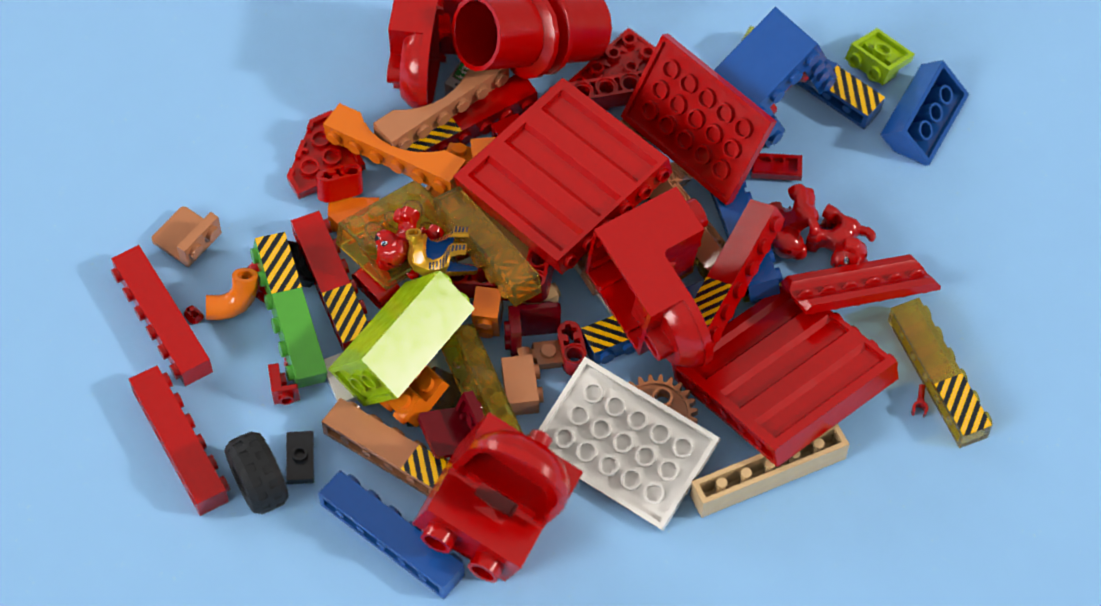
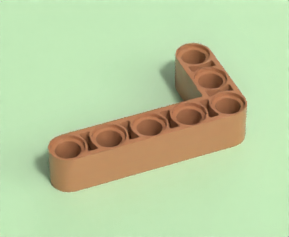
(711, 240)

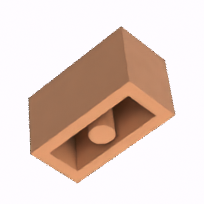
(520, 384)

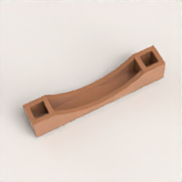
(407, 126)

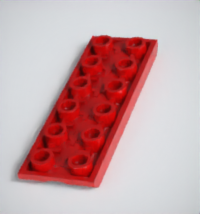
(623, 55)
(858, 284)

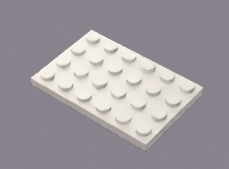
(627, 442)

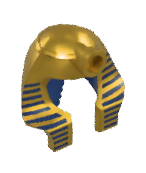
(434, 255)

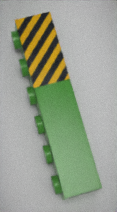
(289, 310)

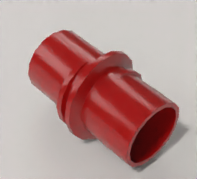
(530, 35)

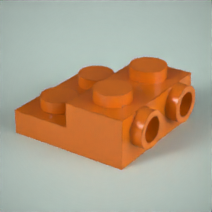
(417, 397)

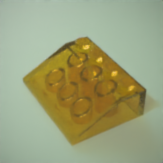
(358, 231)

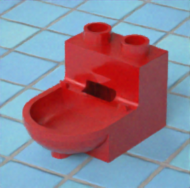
(418, 44)
(637, 273)
(496, 498)

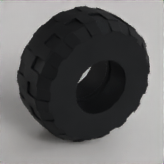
(256, 472)

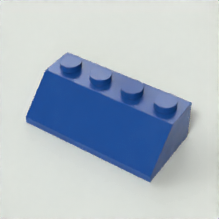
(925, 112)

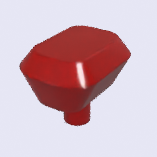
(193, 314)

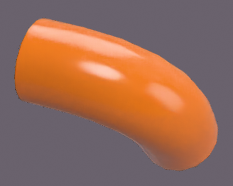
(237, 299)

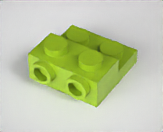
(878, 56)

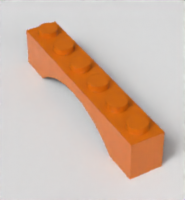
(434, 169)

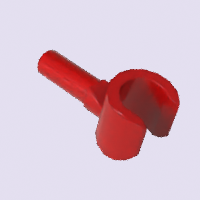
(920, 401)

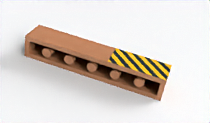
(383, 445)

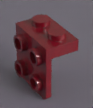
(530, 321)
(449, 426)

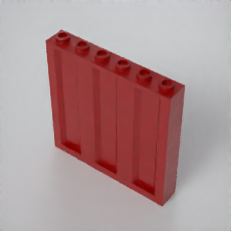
(562, 174)
(788, 375)

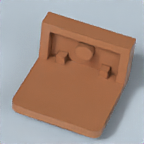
(187, 235)

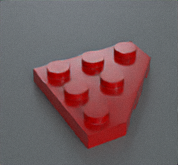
(317, 154)

